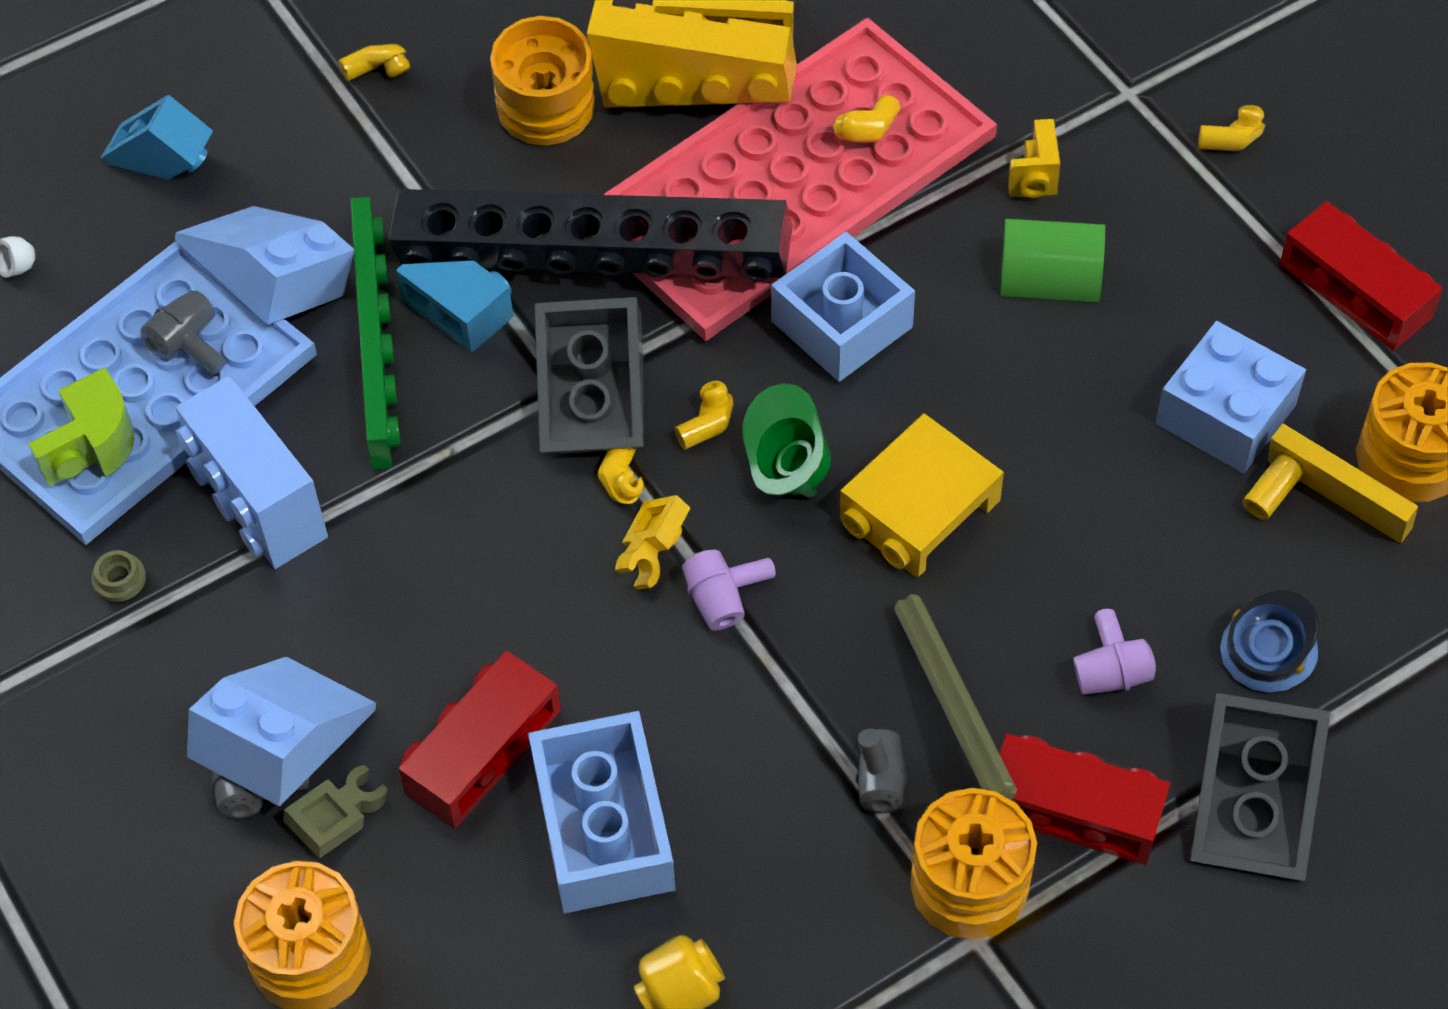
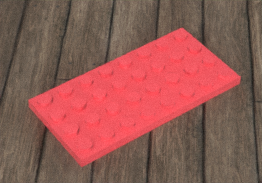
(796, 157)

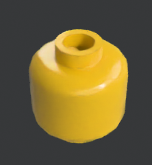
(679, 976)

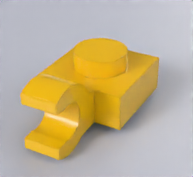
(653, 530)

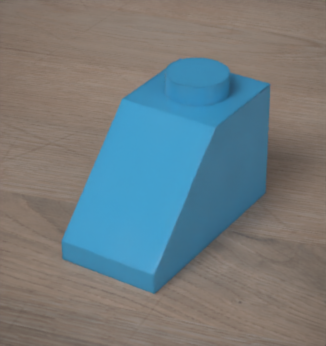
(159, 141)
(457, 299)

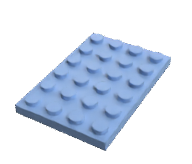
(110, 337)

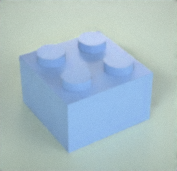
(842, 306)
(1230, 396)

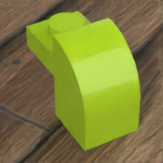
(96, 433)

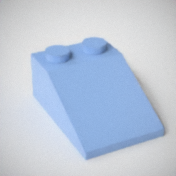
(272, 259)
(273, 726)

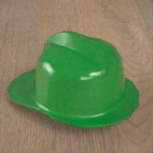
(785, 442)

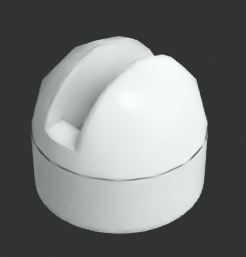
(15, 256)

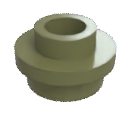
(117, 564)

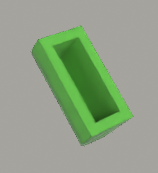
(1052, 260)

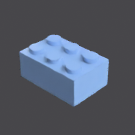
(250, 473)
(602, 812)

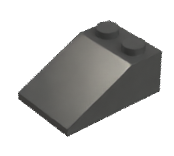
(589, 375)
(1260, 786)

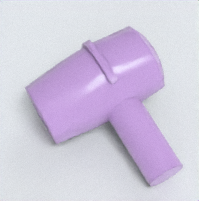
(715, 585)
(1117, 663)

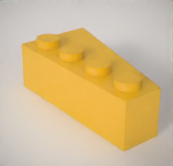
(687, 59)

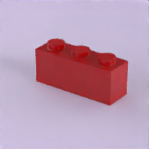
(1360, 275)
(479, 738)
(1084, 798)

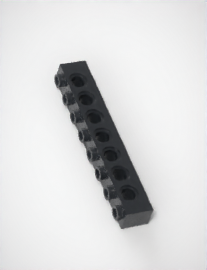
(614, 220)

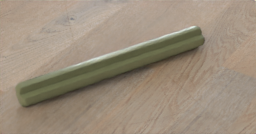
(954, 697)

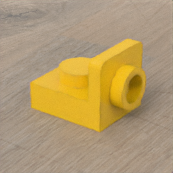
(1040, 169)

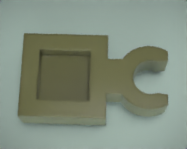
(331, 815)

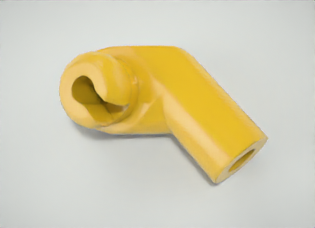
(373, 57)
(867, 125)
(1237, 135)
(712, 416)
(617, 477)

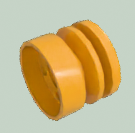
(543, 80)
(1408, 432)
(969, 892)
(317, 960)

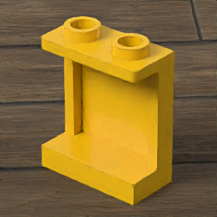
(918, 493)

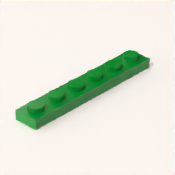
(375, 346)

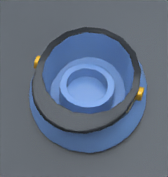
(1272, 642)

